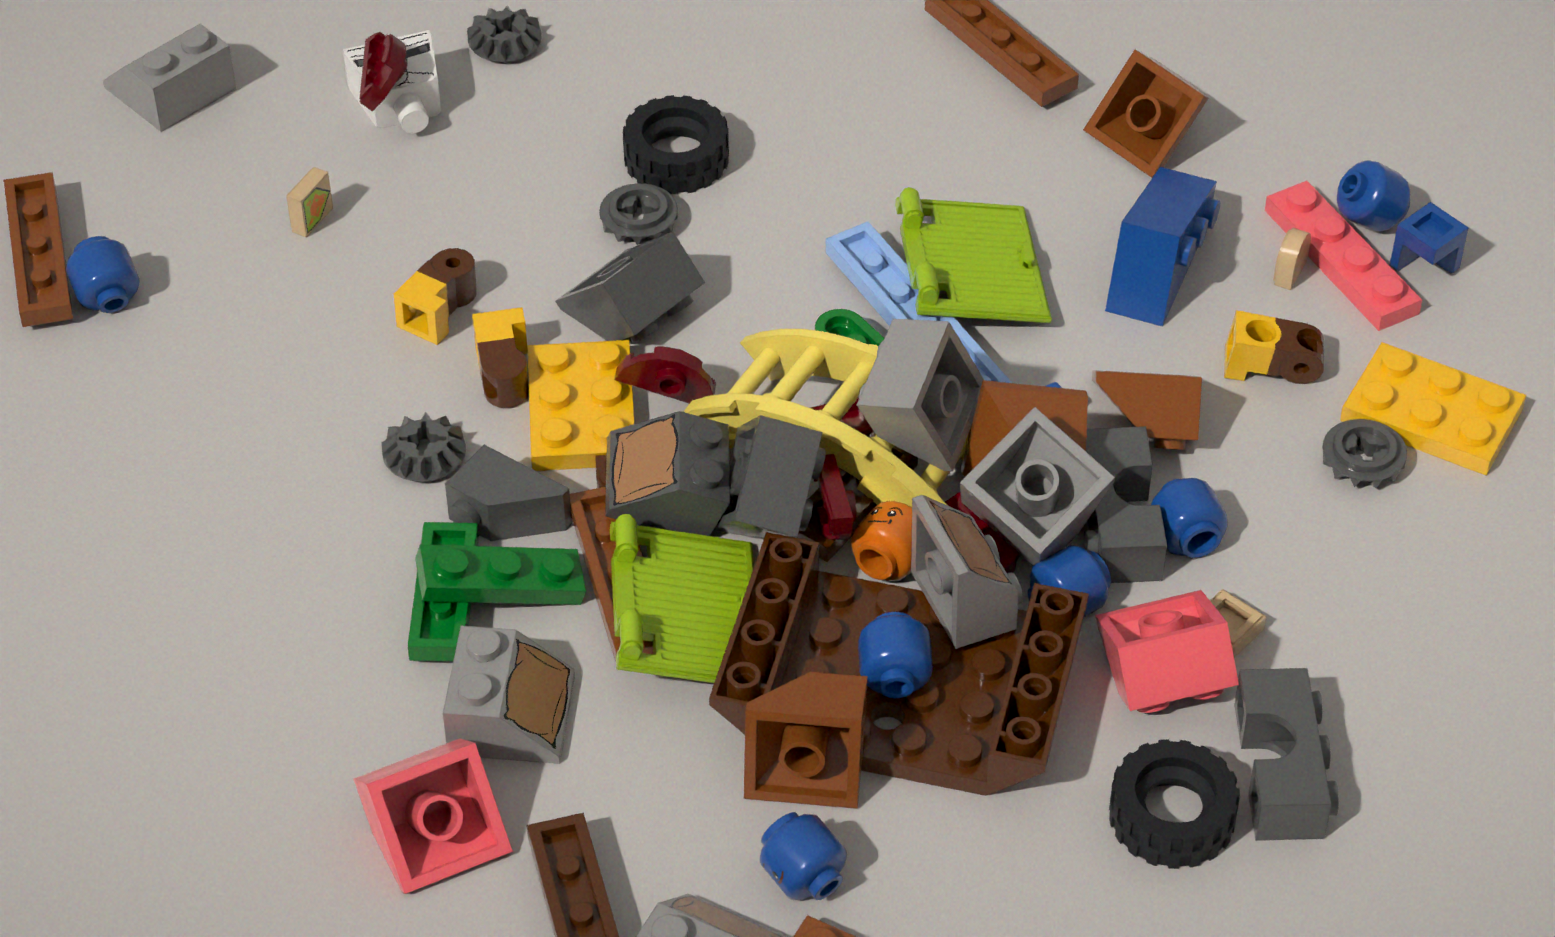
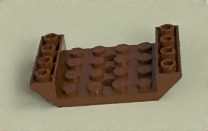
(969, 729)

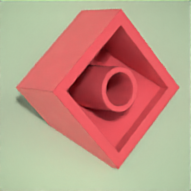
(1168, 651)
(433, 814)

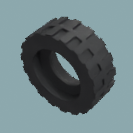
(672, 118)
(1166, 841)

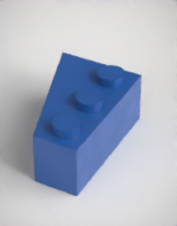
(1159, 244)

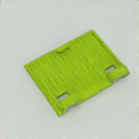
(975, 255)
(676, 598)

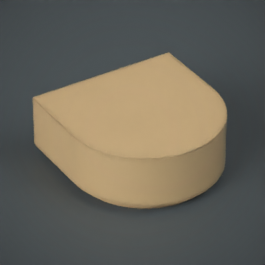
(1291, 257)

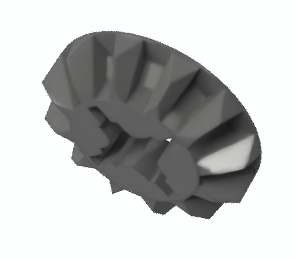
(508, 45)
(622, 203)
(1374, 440)
(440, 458)

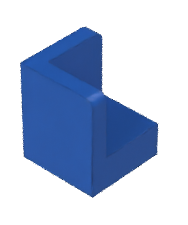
(1432, 236)

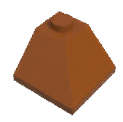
(1146, 113)
(1159, 401)
(1006, 404)
(807, 741)

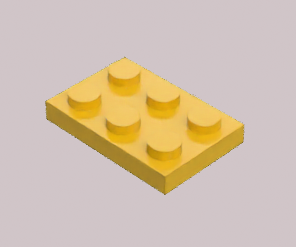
(575, 402)
(1435, 407)

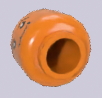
(885, 541)

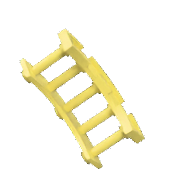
(796, 357)

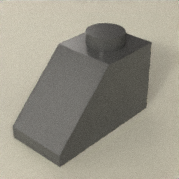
(506, 498)

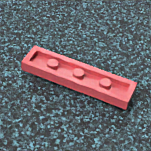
(1345, 256)

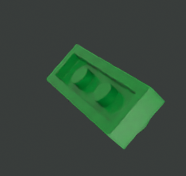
(500, 574)
(437, 624)

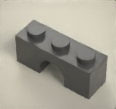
(1121, 533)
(1290, 792)

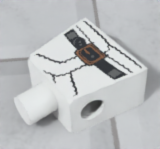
(413, 96)

